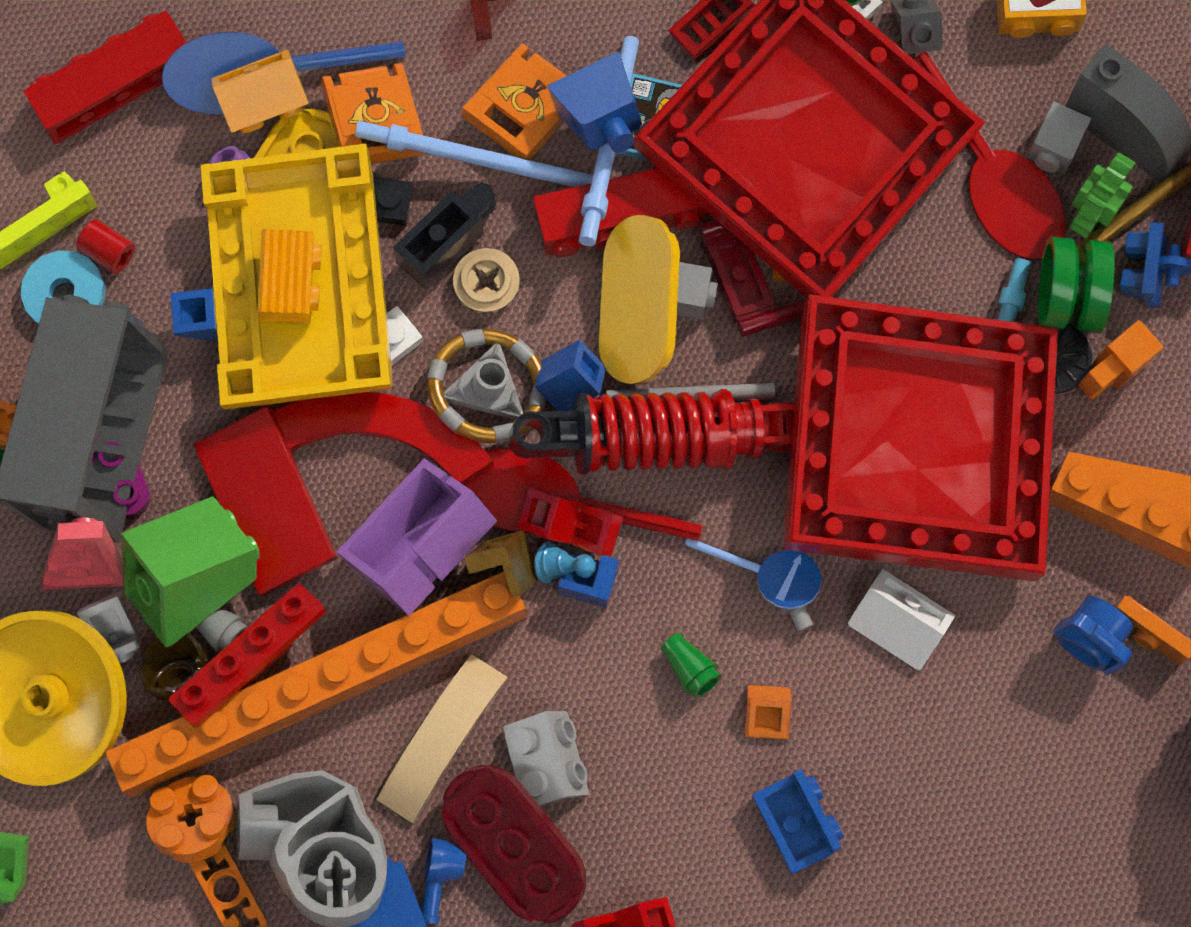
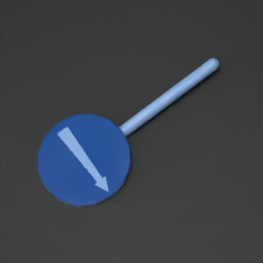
(784, 579)

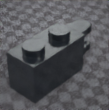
(445, 234)

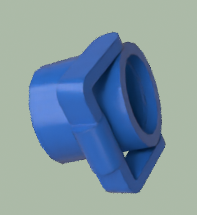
(1096, 635)

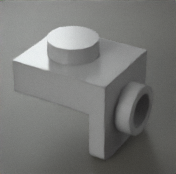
(113, 623)

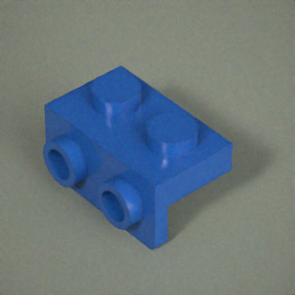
(797, 821)

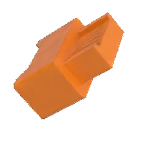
(1121, 360)

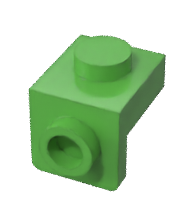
(12, 865)

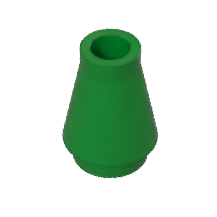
(692, 667)

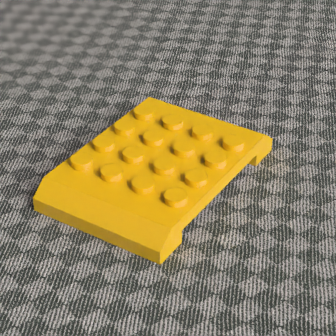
(348, 338)

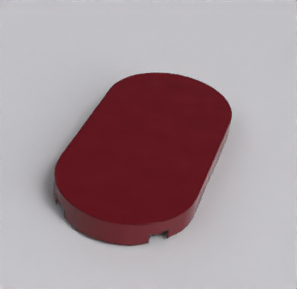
(513, 844)

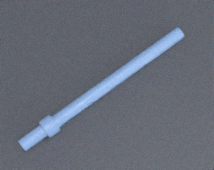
(398, 138)
(596, 202)

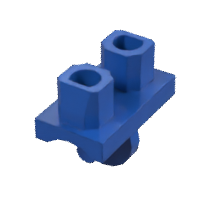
(1152, 247)

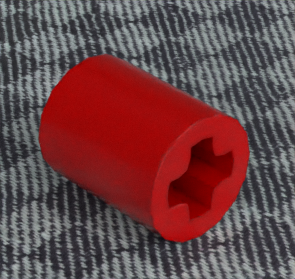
(105, 246)

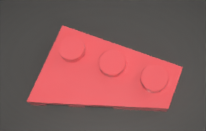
(82, 557)

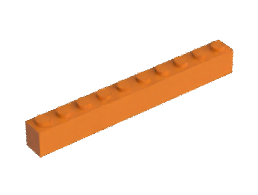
(317, 684)

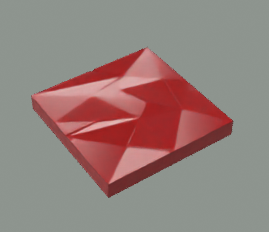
(808, 137)
(922, 438)

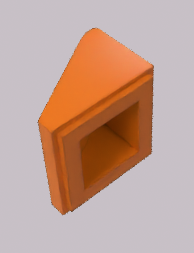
(768, 712)

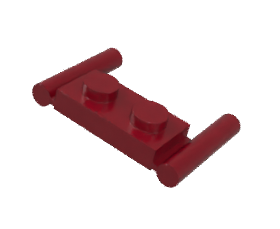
(743, 282)

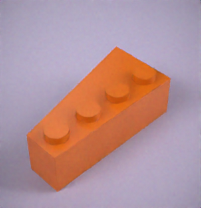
(1128, 500)

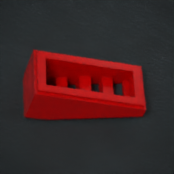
(721, 30)

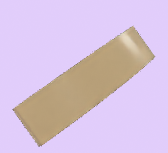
(440, 738)

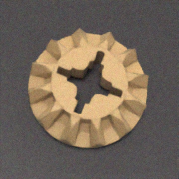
(486, 262)

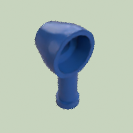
(443, 864)

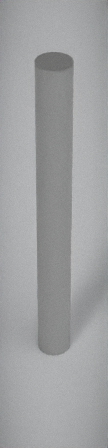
(739, 392)

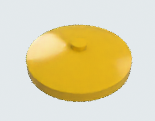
(57, 697)

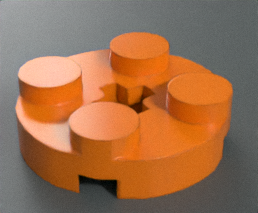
(181, 798)

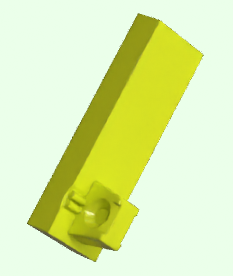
(66, 204)

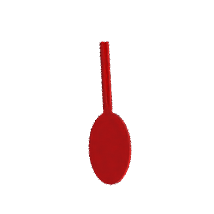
(1010, 194)
(507, 482)

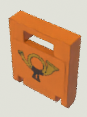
(523, 96)
(375, 99)

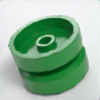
(1075, 284)

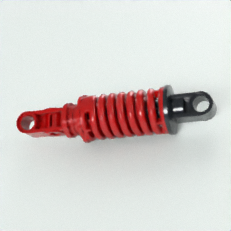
(656, 431)

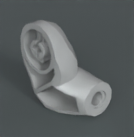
(316, 844)

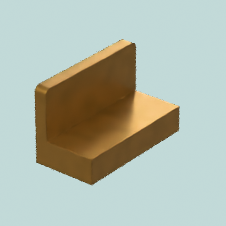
(510, 552)

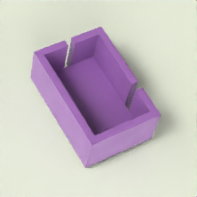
(416, 536)

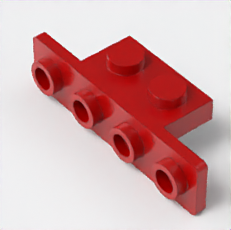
(247, 655)

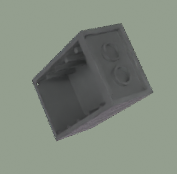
(84, 386)

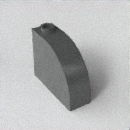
(1131, 113)

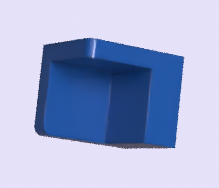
(568, 373)
(593, 589)

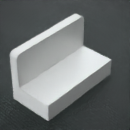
(901, 619)

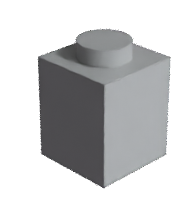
(1058, 139)
(695, 290)

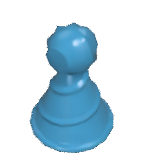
(554, 563)

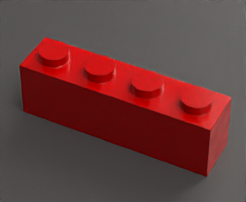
(105, 78)
(630, 195)

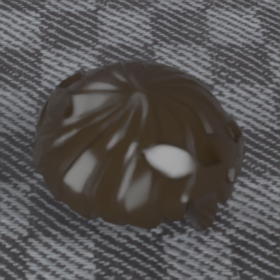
(171, 666)

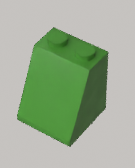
(186, 567)

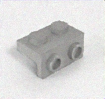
(547, 757)

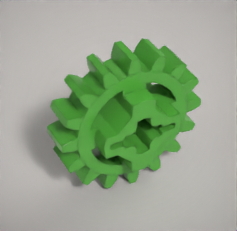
(1102, 195)

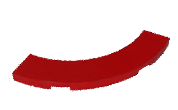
(386, 418)

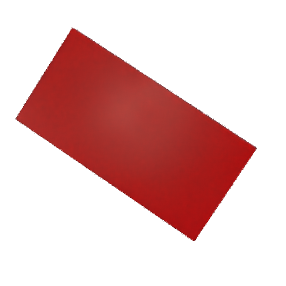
(268, 497)

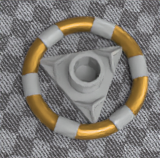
(484, 385)

